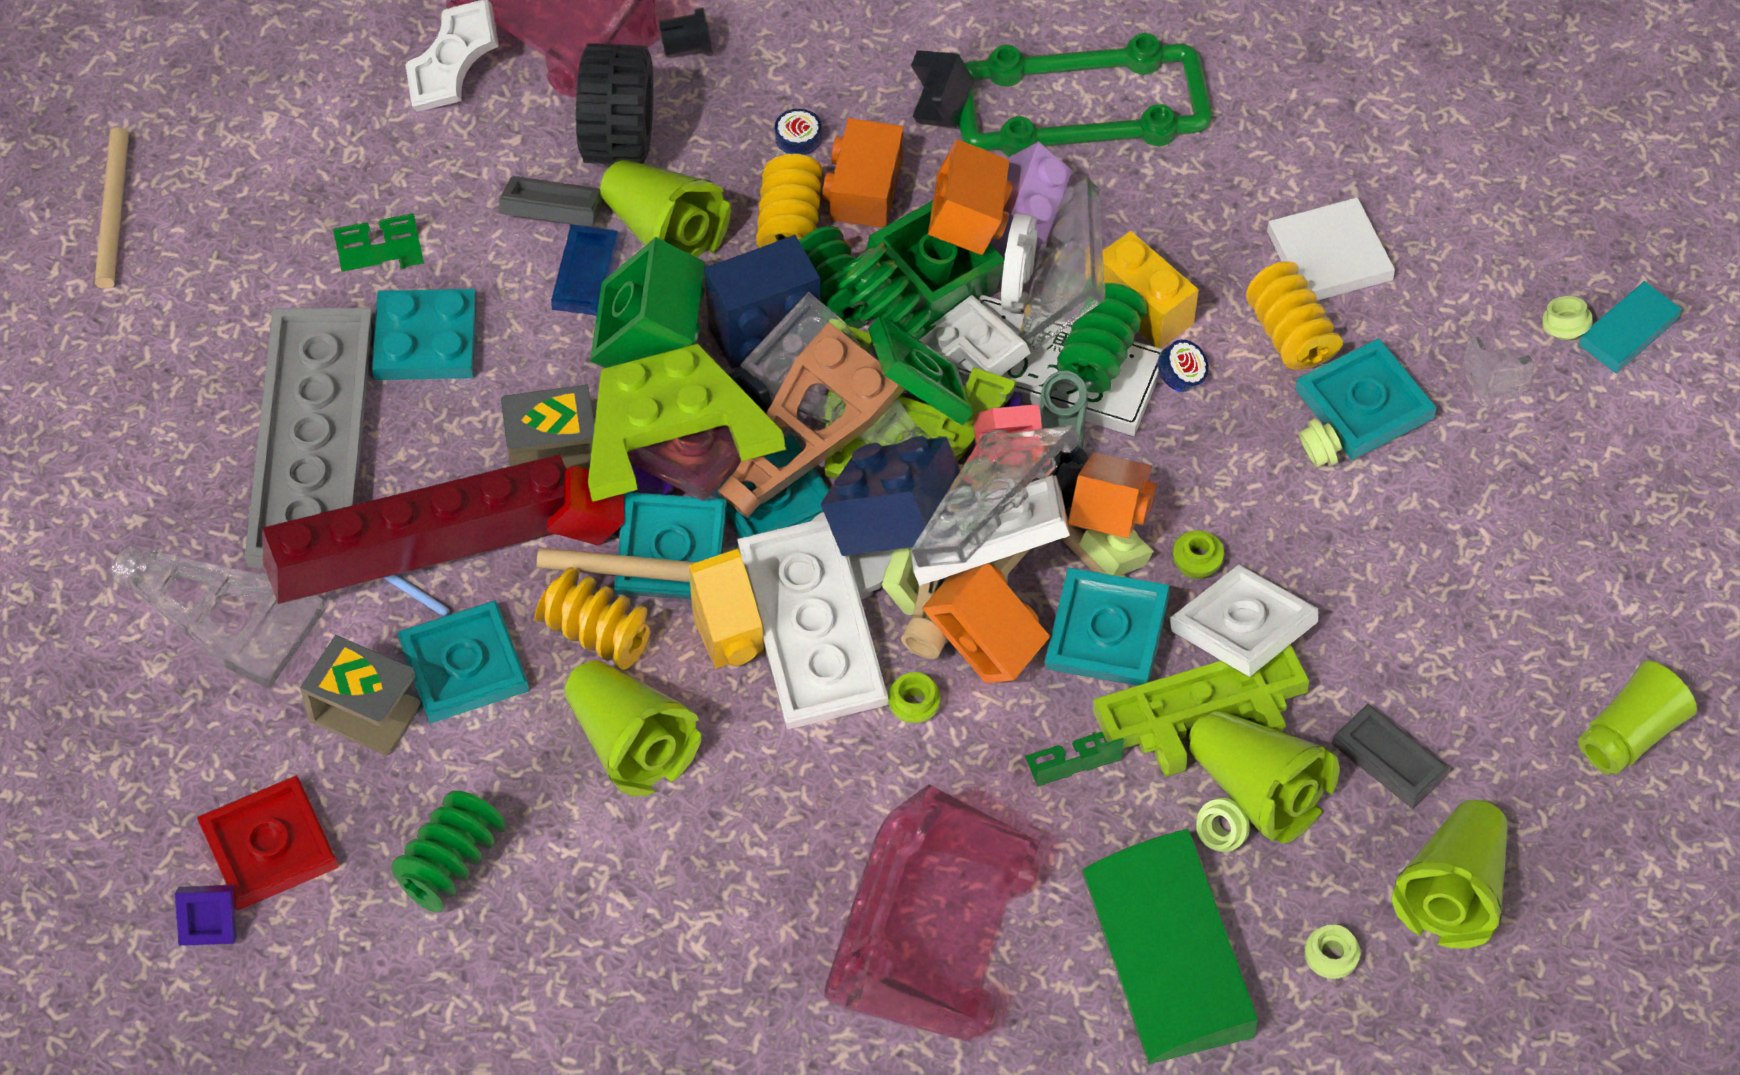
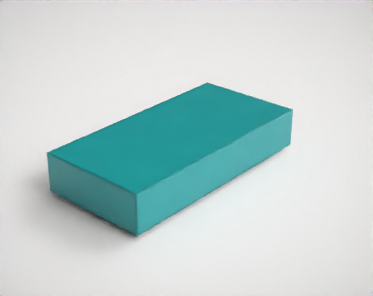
(1630, 327)

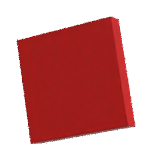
(267, 842)

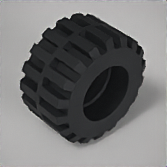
(614, 103)

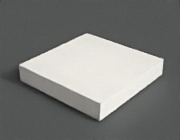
(1332, 248)
(1244, 620)

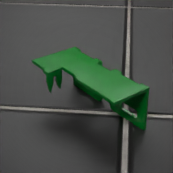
(405, 249)
(1089, 758)

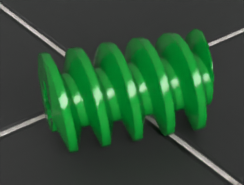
(828, 255)
(884, 293)
(1102, 338)
(444, 845)

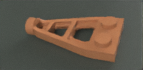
(846, 372)

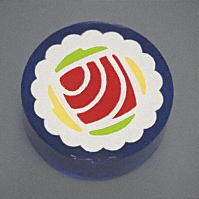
(798, 131)
(1183, 365)

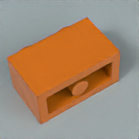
(865, 172)
(970, 197)
(1112, 495)
(987, 623)

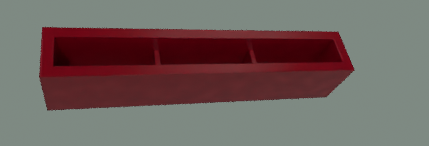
(412, 529)

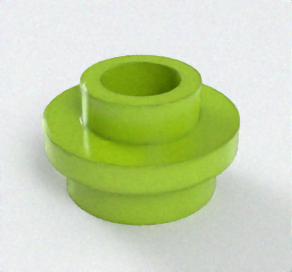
(1196, 565)
(914, 685)

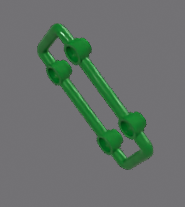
(1140, 56)

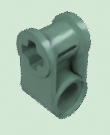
(1056, 417)

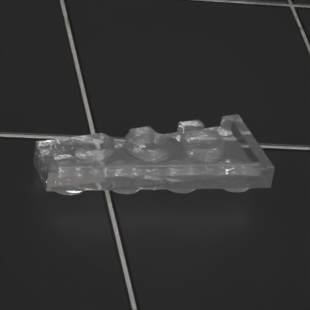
(1068, 267)
(987, 486)

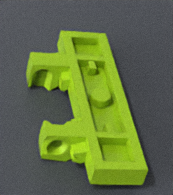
(1164, 709)

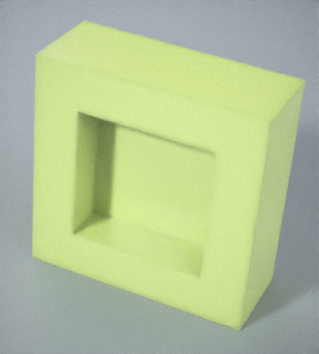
(1115, 553)
(901, 581)

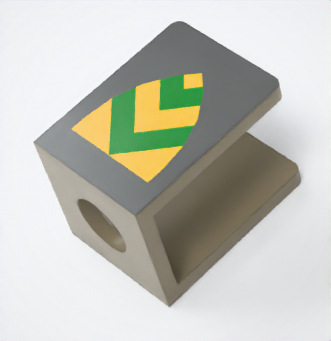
(549, 425)
(360, 695)

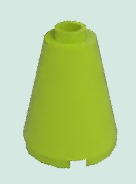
(667, 206)
(632, 727)
(1265, 772)
(1457, 878)

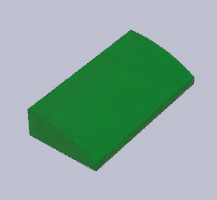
(1170, 948)

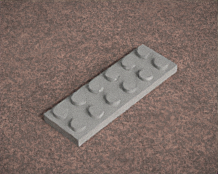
(309, 417)

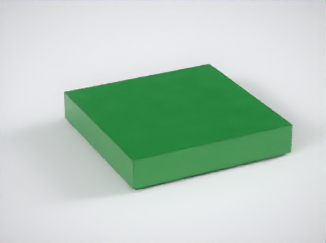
(920, 370)

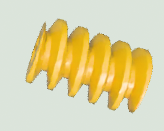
(788, 198)
(1292, 317)
(593, 619)

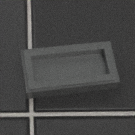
(551, 201)
(1390, 756)

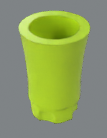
(1637, 718)

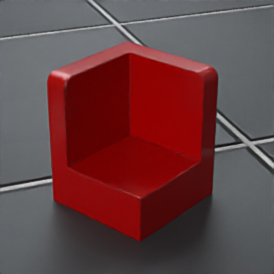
(580, 516)

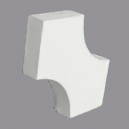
(438, 73)

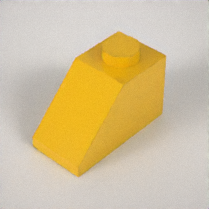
(725, 609)

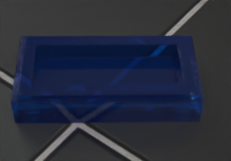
(583, 267)

